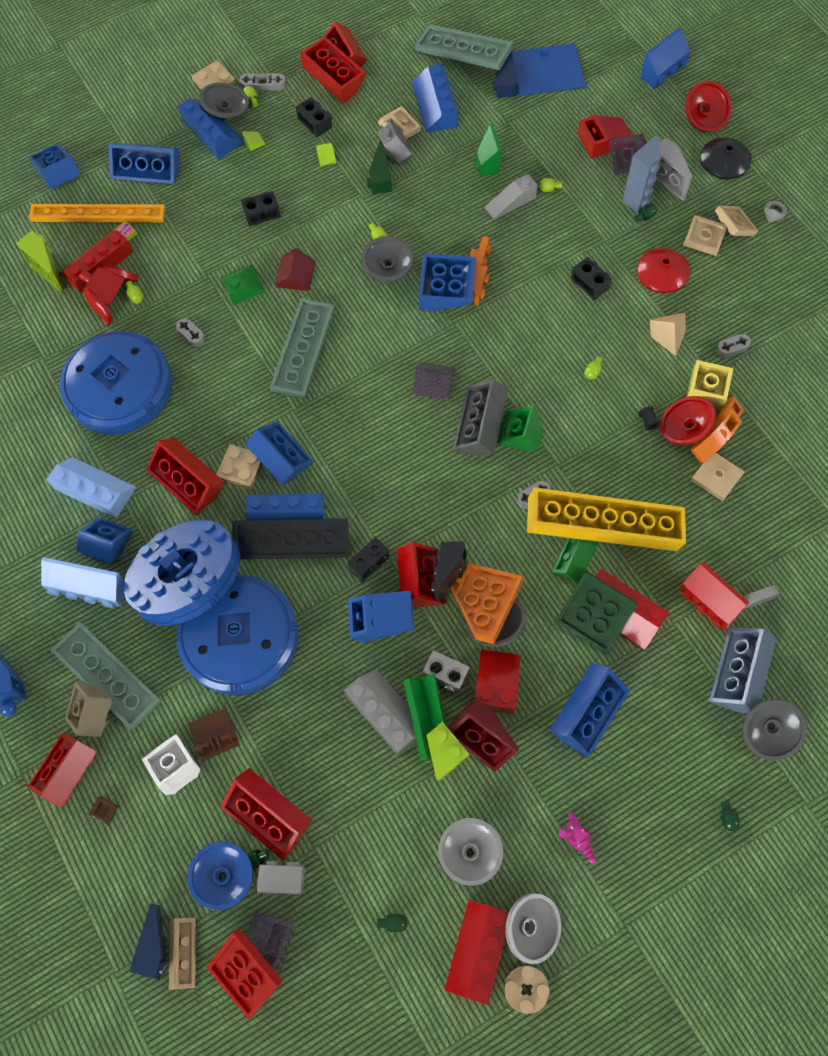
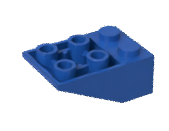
(380, 615)

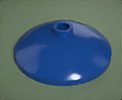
(205, 873)

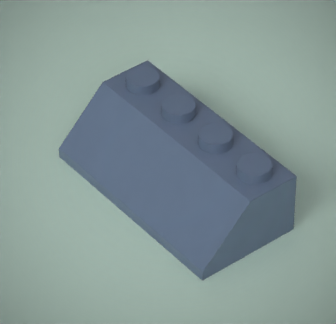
(642, 175)
(743, 669)

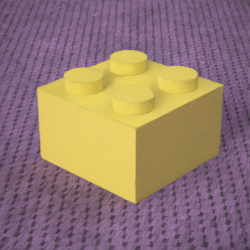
(710, 382)

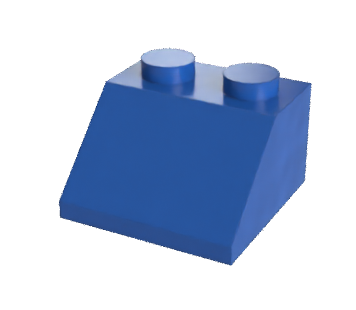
(103, 540)

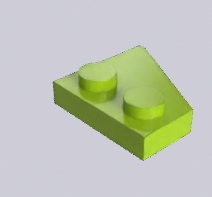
(445, 751)

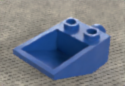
(11, 688)

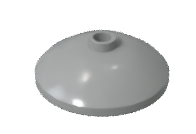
(474, 835)
(533, 928)

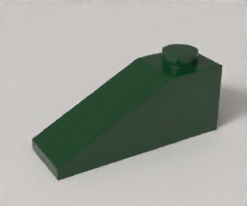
(379, 172)

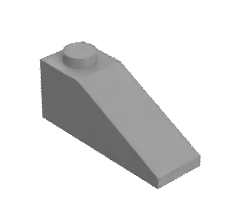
(512, 197)

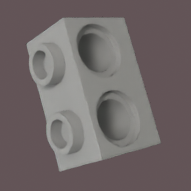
(449, 667)

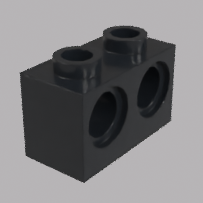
(314, 117)
(261, 208)
(588, 276)
(368, 560)

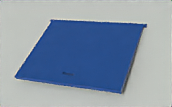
(548, 69)

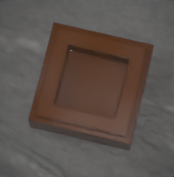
(103, 810)

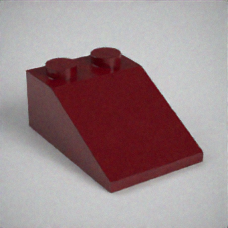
(483, 734)

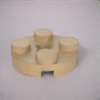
(540, 989)

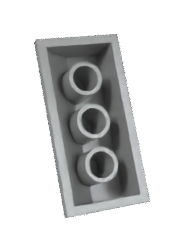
(383, 710)

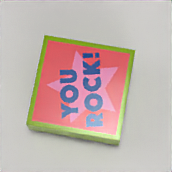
(126, 230)

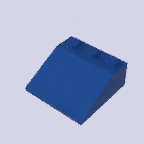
(446, 281)

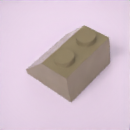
(88, 710)

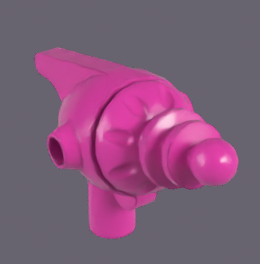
(578, 837)

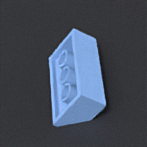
(91, 486)
(82, 582)

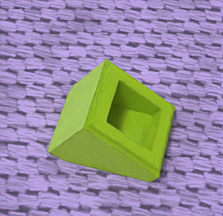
(253, 139)
(325, 154)

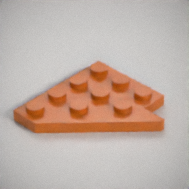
(486, 599)

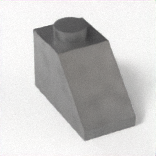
(395, 142)

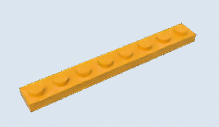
(97, 213)

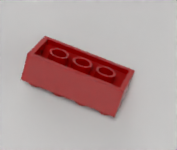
(332, 69)
(105, 252)
(184, 475)
(645, 618)
(265, 813)
(477, 952)

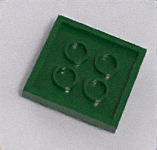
(596, 612)

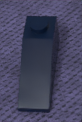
(505, 82)
(151, 949)

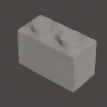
(281, 879)

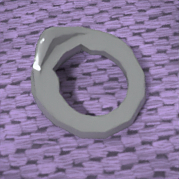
(772, 214)

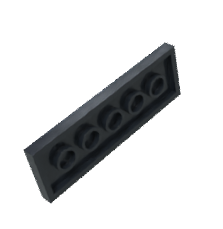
(291, 538)

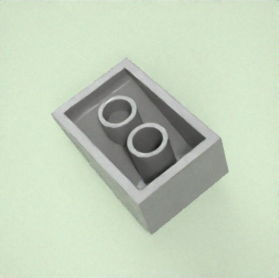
(673, 169)

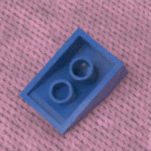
(54, 166)

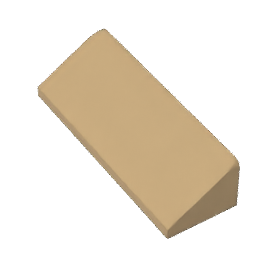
(182, 953)

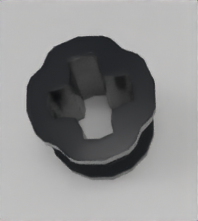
(649, 418)

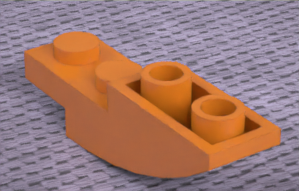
(481, 277)
(725, 426)

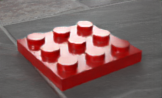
(244, 973)

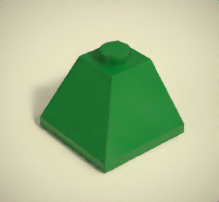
(488, 154)
(242, 284)
(521, 429)

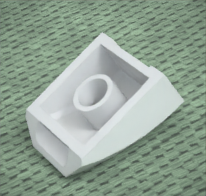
(171, 765)

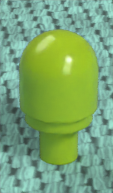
(252, 95)
(549, 185)
(377, 231)
(134, 293)
(593, 368)

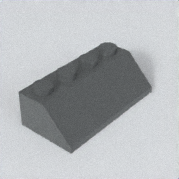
(480, 418)

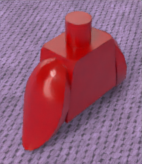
(103, 287)

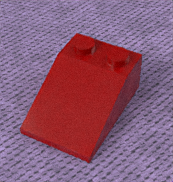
(498, 680)

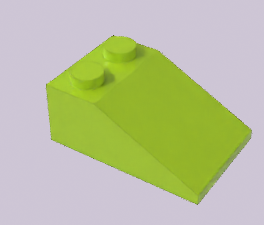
(39, 258)

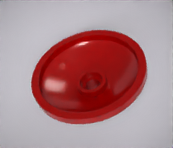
(714, 101)
(661, 276)
(683, 415)

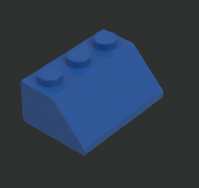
(665, 59)
(279, 452)

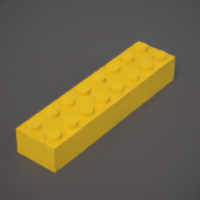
(606, 519)

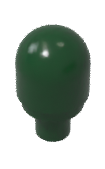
(646, 212)
(729, 817)
(258, 857)
(393, 923)

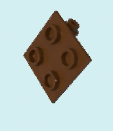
(213, 734)

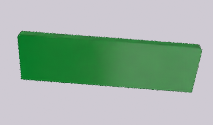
(574, 559)
(424, 709)

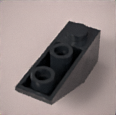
(450, 566)

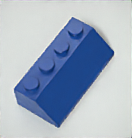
(435, 99)
(211, 130)
(144, 162)
(285, 506)
(590, 709)

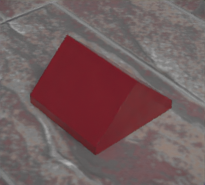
(295, 271)

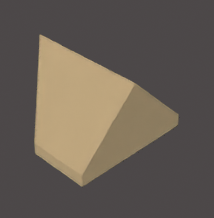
(669, 331)

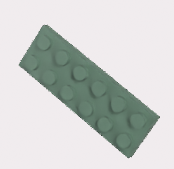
(464, 46)
(302, 348)
(102, 669)

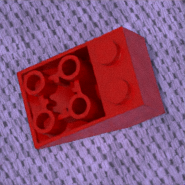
(598, 131)

